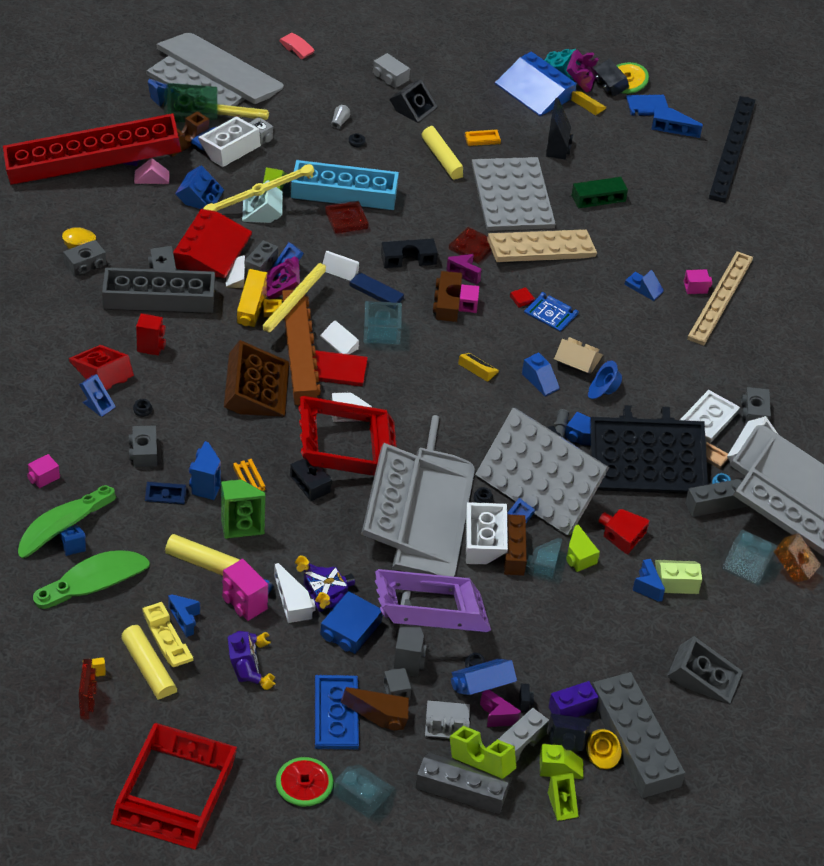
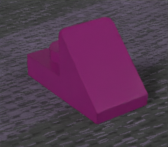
(463, 265)
(500, 711)

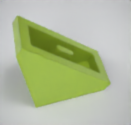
(563, 796)

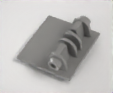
(445, 718)

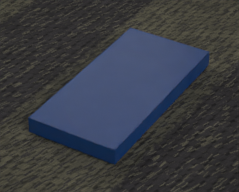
(334, 722)

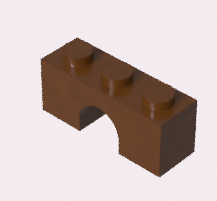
(193, 126)
(447, 296)
(516, 539)

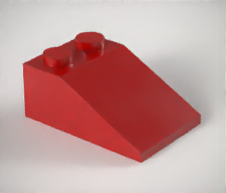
(107, 363)

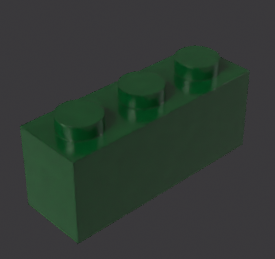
(599, 192)

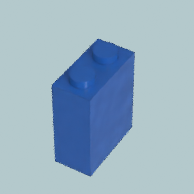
(351, 622)
(483, 676)

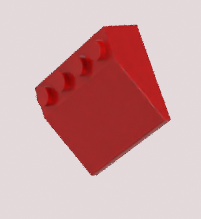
(211, 244)

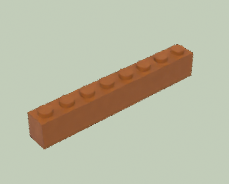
(300, 350)

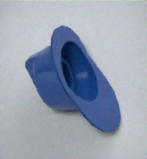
(606, 381)

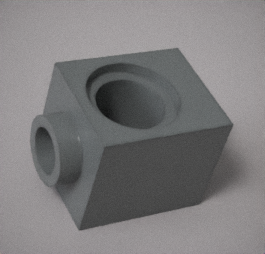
(397, 683)

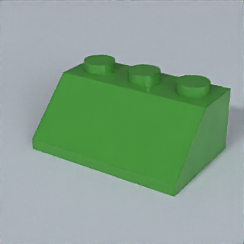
(242, 509)

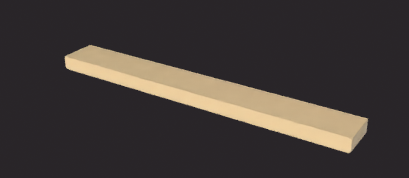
(720, 298)

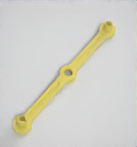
(259, 189)

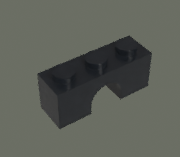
(422, 250)

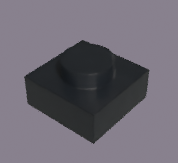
(526, 698)

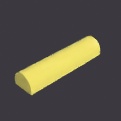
(443, 152)
(198, 554)
(148, 662)

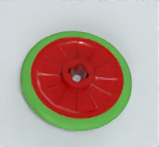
(304, 793)

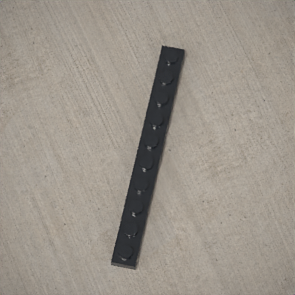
(732, 149)

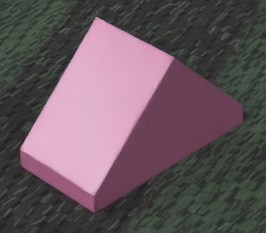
(151, 173)

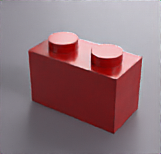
(150, 334)

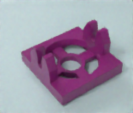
(586, 66)
(293, 279)

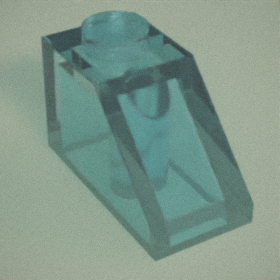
(545, 559)

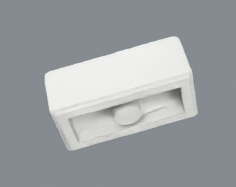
(340, 265)
(235, 277)
(340, 338)

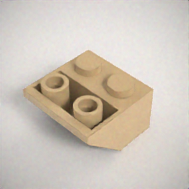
(574, 354)

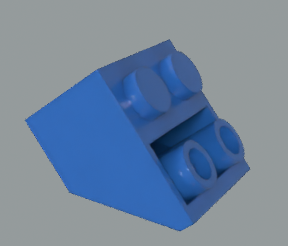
(199, 189)
(205, 473)

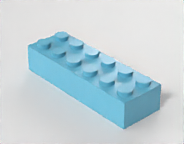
(346, 184)

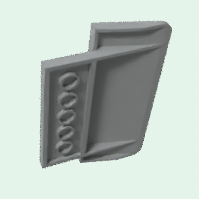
(204, 64)
(783, 485)
(420, 508)

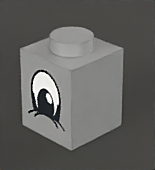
(265, 130)

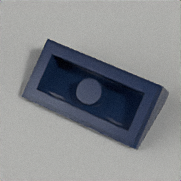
(165, 493)

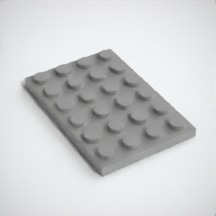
(513, 194)
(542, 471)

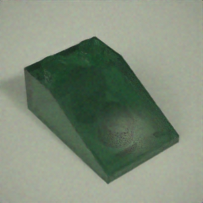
(187, 99)

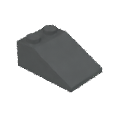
(410, 648)
(704, 671)

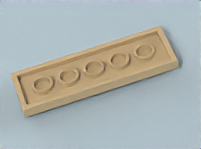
(541, 245)

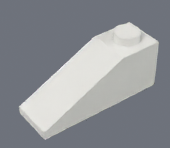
(293, 596)

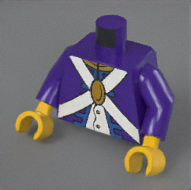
(324, 583)
(244, 657)

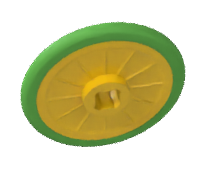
(636, 76)

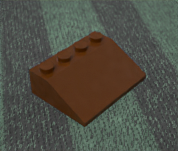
(255, 382)

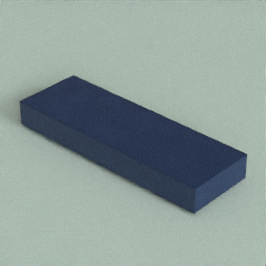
(375, 289)

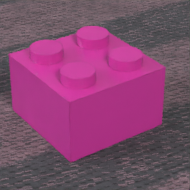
(245, 590)

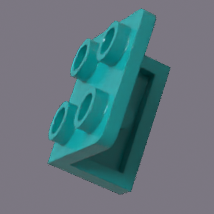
(561, 60)

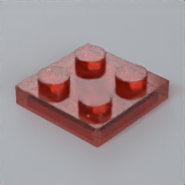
(346, 217)
(471, 242)
(87, 689)

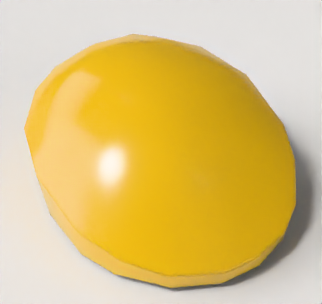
(77, 236)
(603, 749)

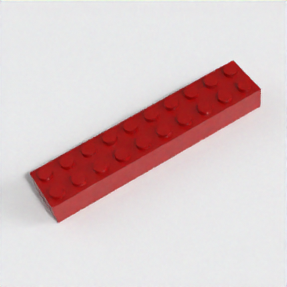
(91, 149)

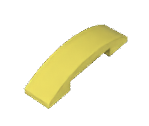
(166, 636)

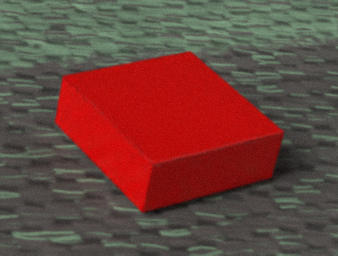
(522, 297)

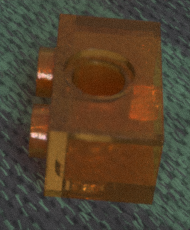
(797, 558)

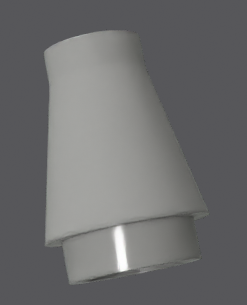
(341, 114)

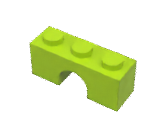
(496, 759)

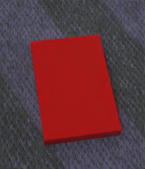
(341, 368)

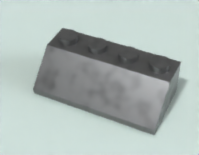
(462, 783)

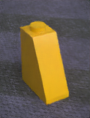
(252, 298)

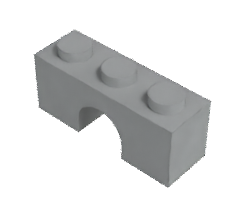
(528, 729)

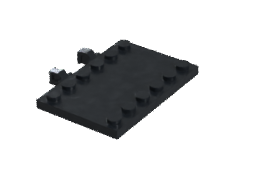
(649, 453)

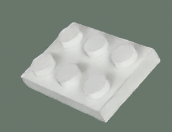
(715, 411)

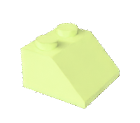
(679, 576)

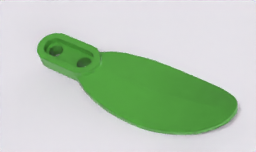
(61, 518)
(92, 576)

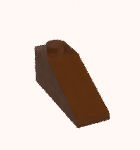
(381, 708)

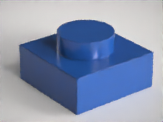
(522, 508)

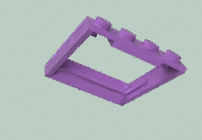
(468, 599)

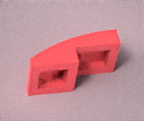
(297, 44)

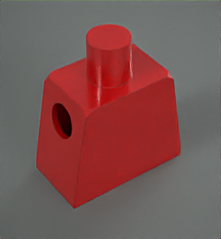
(624, 529)

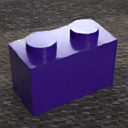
(574, 700)

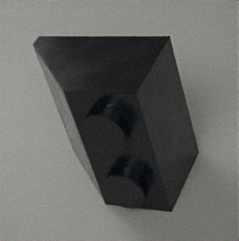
(414, 101)

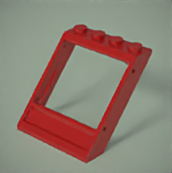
(381, 429)
(162, 820)

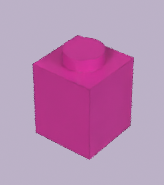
(697, 281)
(468, 298)
(43, 471)

